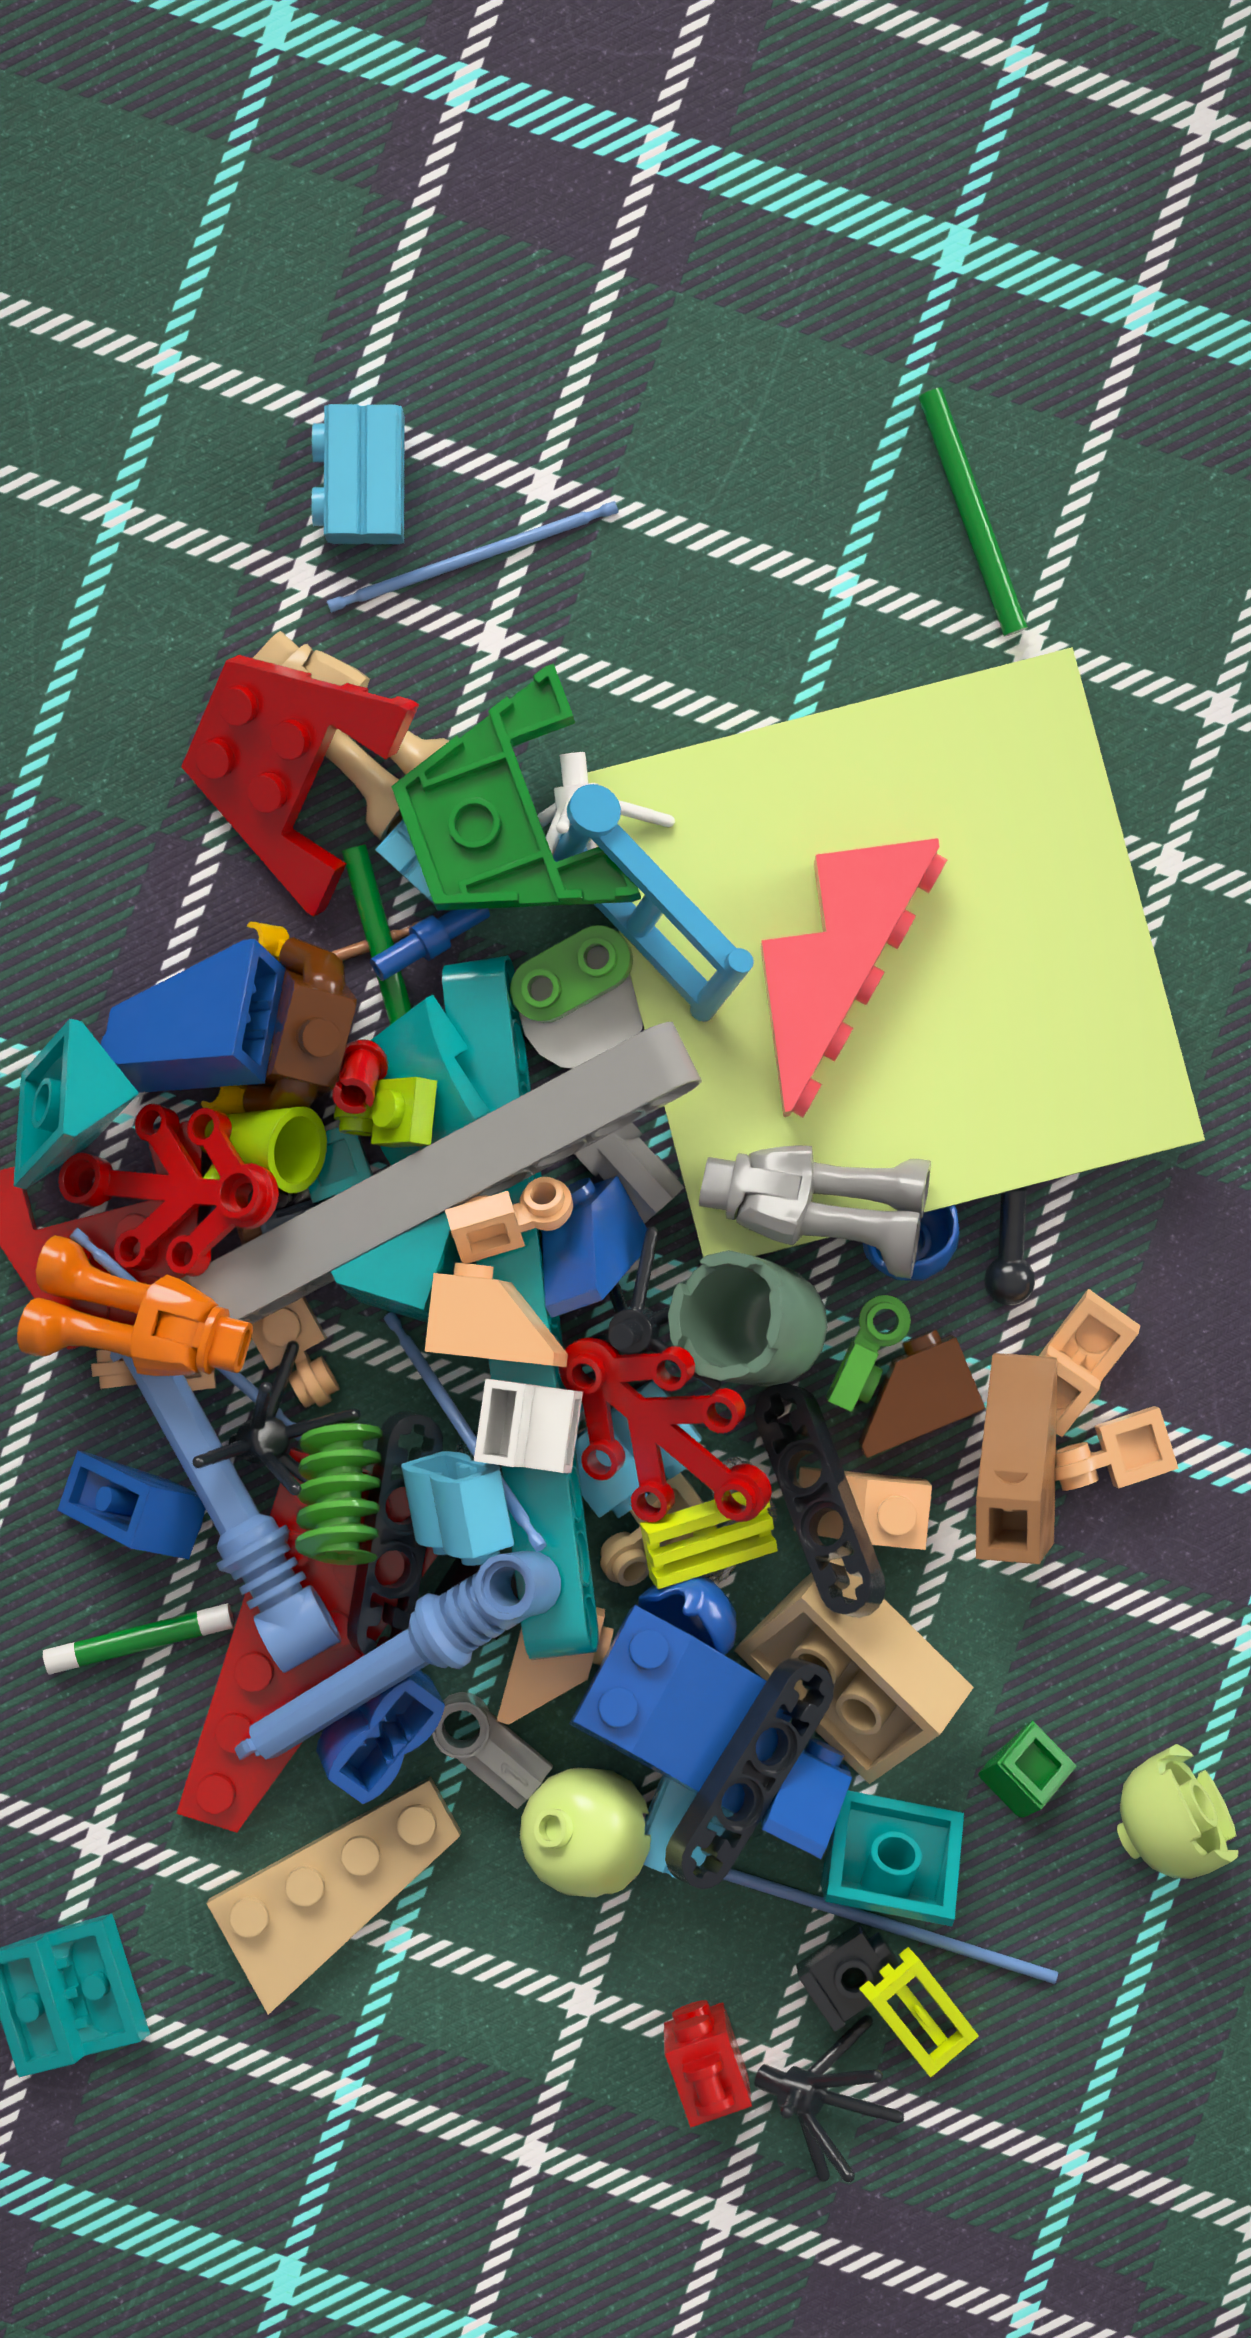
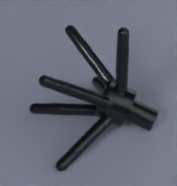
(637, 1326)
(266, 1437)
(806, 2092)

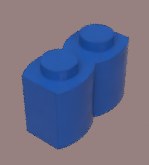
(369, 1743)

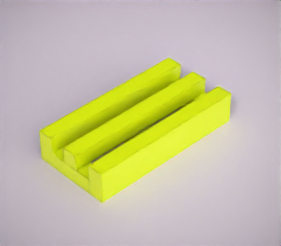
(708, 1548)
(895, 1983)

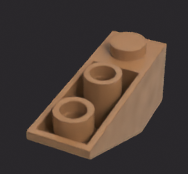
(1018, 1461)

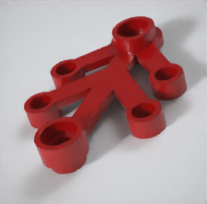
(179, 1191)
(654, 1425)

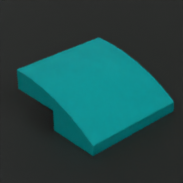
(426, 1046)
(68, 1996)

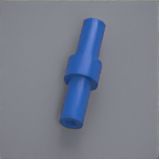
(426, 940)

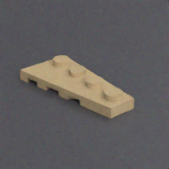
(321, 1895)

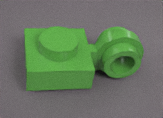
(857, 1373)

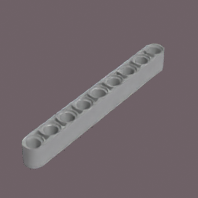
(465, 1164)

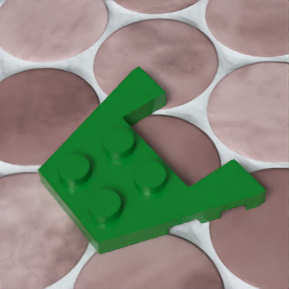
(479, 824)

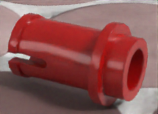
(358, 1076)

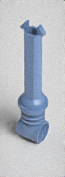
(251, 1544)
(439, 1634)

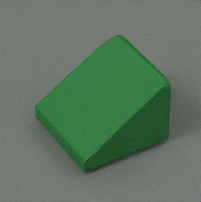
(1027, 1771)

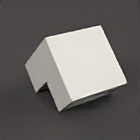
(528, 1426)

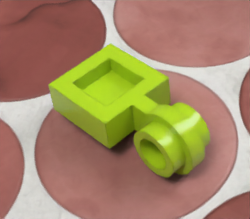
(399, 1114)

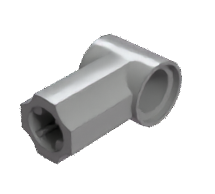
(638, 1168)
(494, 1752)

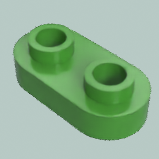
(570, 974)

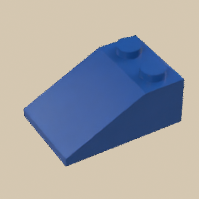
(671, 1703)

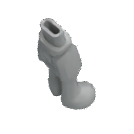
(775, 1192)

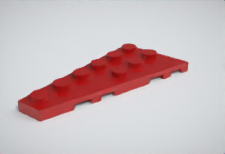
(252, 1686)

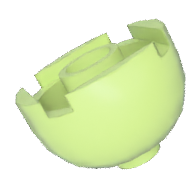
(1174, 1818)
(585, 1832)

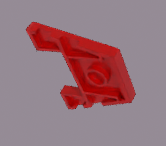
(263, 751)
(24, 1242)

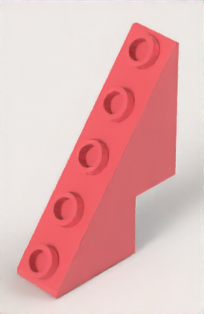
(821, 974)

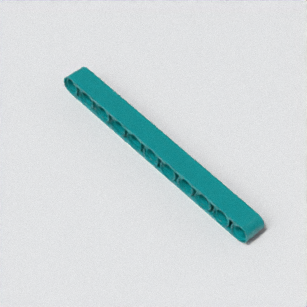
(497, 1066)

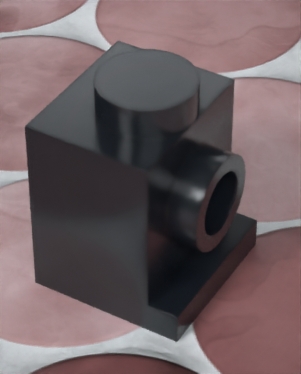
(824, 1968)

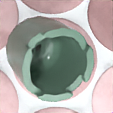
(748, 1320)

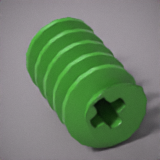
(336, 1492)

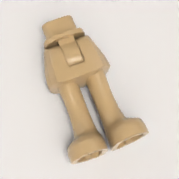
(366, 773)

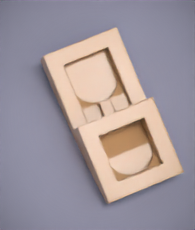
(1085, 1351)

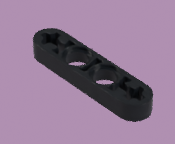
(826, 1495)
(391, 1537)
(742, 1766)

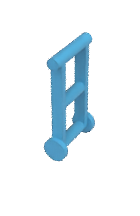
(595, 816)

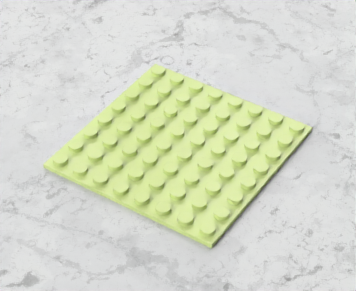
(1027, 996)

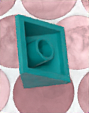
(66, 1101)
(401, 1270)
(894, 1858)

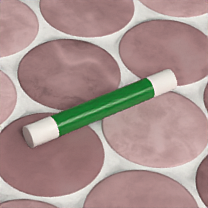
(138, 1638)

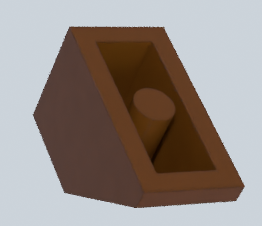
(921, 1393)

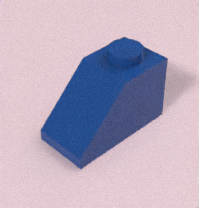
(592, 1246)
(132, 1506)
(809, 1799)

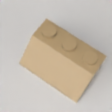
(886, 1678)

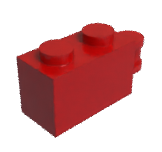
(706, 2062)

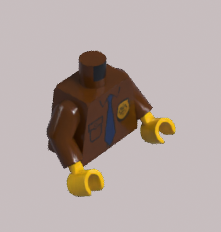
(308, 1031)

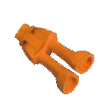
(174, 1327)

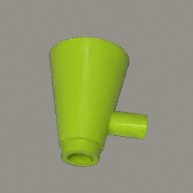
(282, 1140)

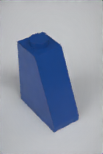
(201, 1024)

